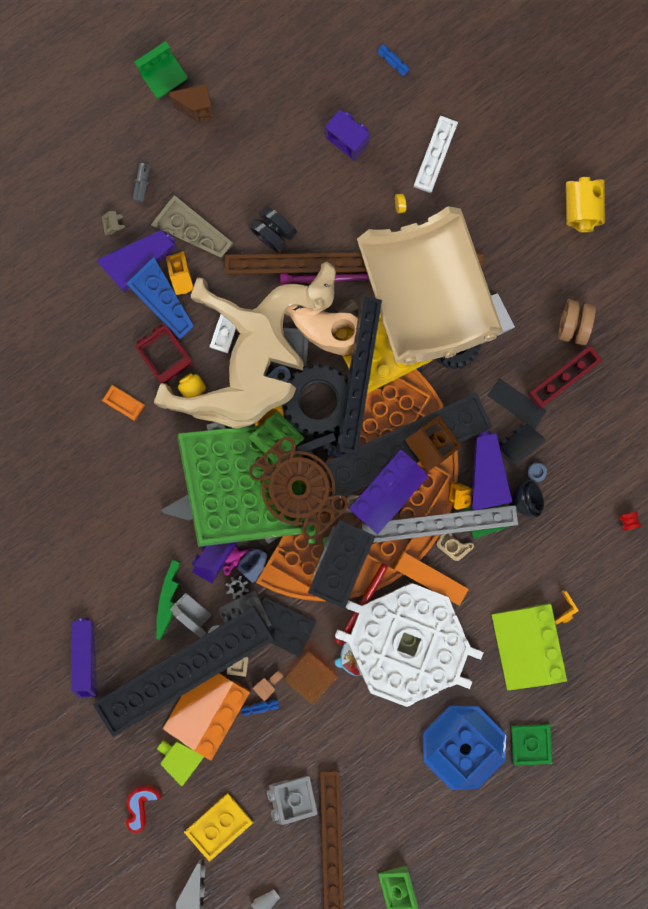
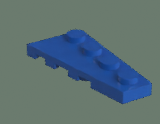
(158, 295)

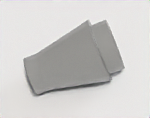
(266, 901)

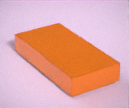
(123, 403)

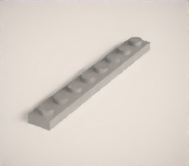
(446, 523)

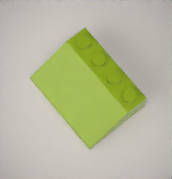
(529, 647)

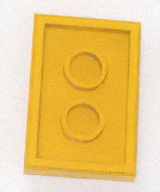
(218, 827)

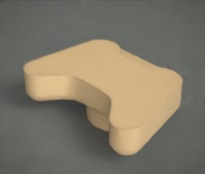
(453, 547)

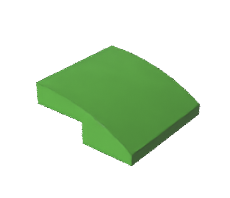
(272, 431)

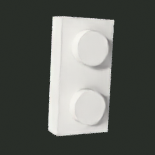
(223, 335)

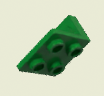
(161, 70)

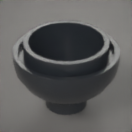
(528, 499)

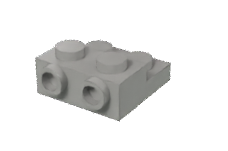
(292, 800)

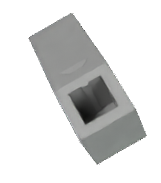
(193, 891)

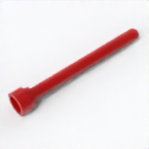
(365, 599)

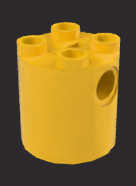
(585, 204)

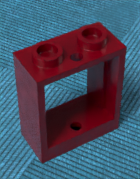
(176, 369)

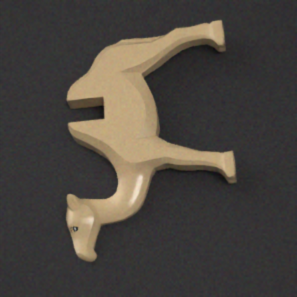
(258, 344)

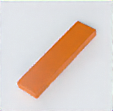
(430, 578)

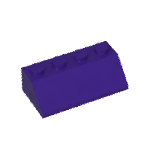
(388, 492)
(212, 560)

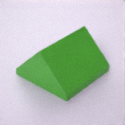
(398, 889)

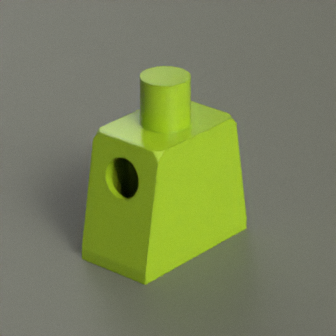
(179, 760)

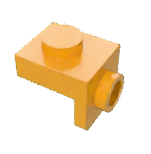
(460, 495)

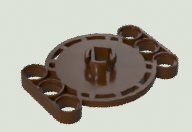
(316, 488)

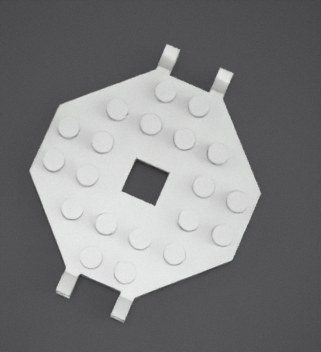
(437, 658)

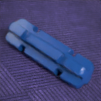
(393, 60)
(260, 707)

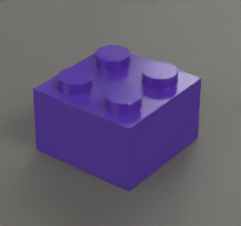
(347, 134)

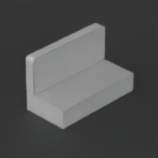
(191, 614)

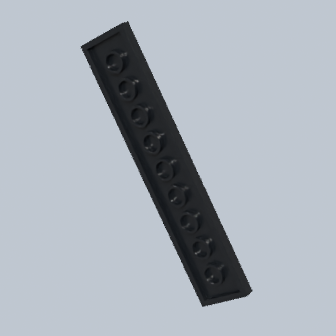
(358, 470)
(184, 671)

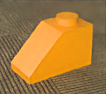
(179, 273)

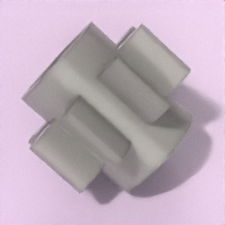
(234, 582)

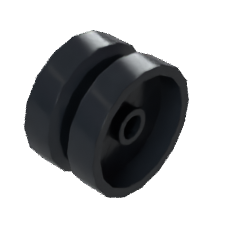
(272, 229)

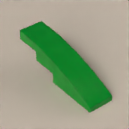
(165, 602)

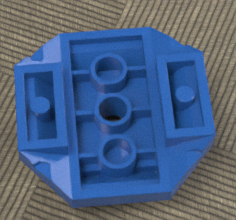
(456, 727)

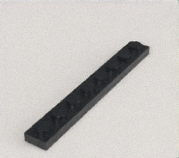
(359, 375)

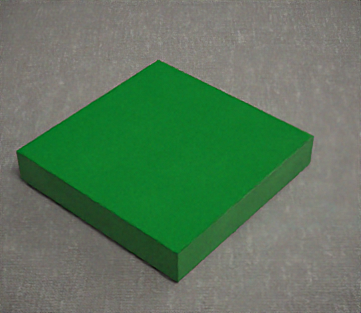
(531, 744)

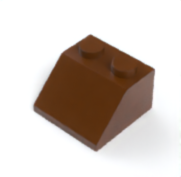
(193, 102)
(433, 443)

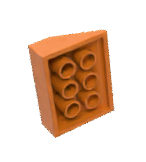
(207, 714)

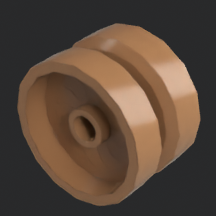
(576, 322)

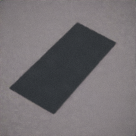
(516, 403)

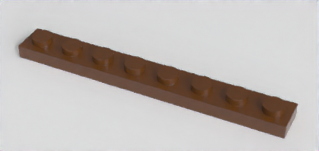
(293, 263)
(332, 839)

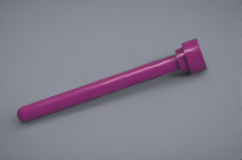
(288, 279)

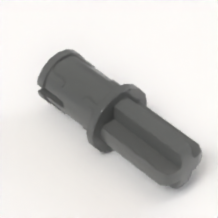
(141, 182)

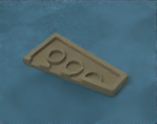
(189, 226)

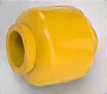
(191, 386)

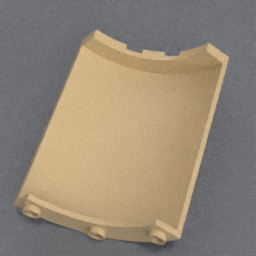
(430, 288)

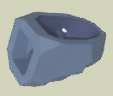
(252, 564)

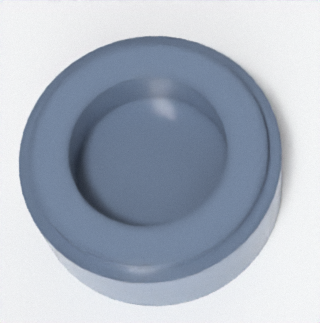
(536, 472)

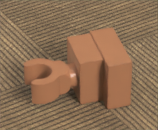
(264, 687)

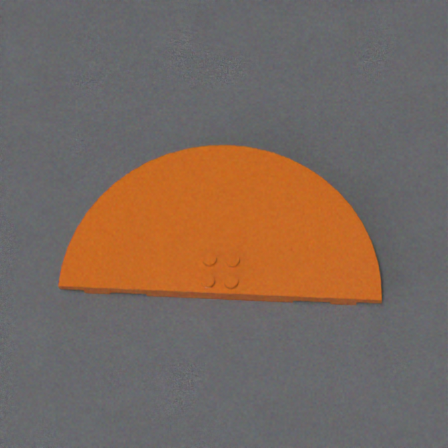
(386, 410)

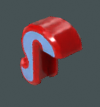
(136, 806)

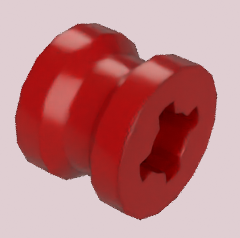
(630, 521)

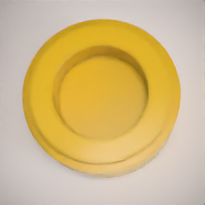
(400, 203)

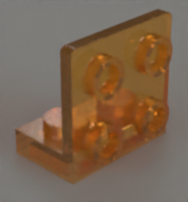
(311, 677)

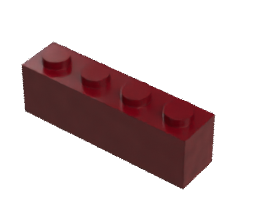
(564, 377)

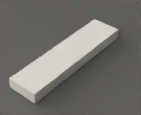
(435, 154)

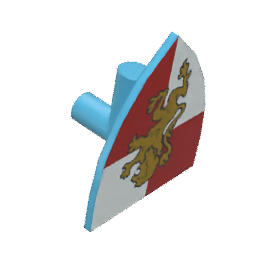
(348, 661)

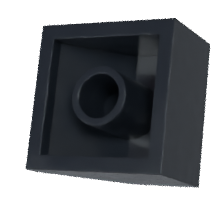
(520, 444)

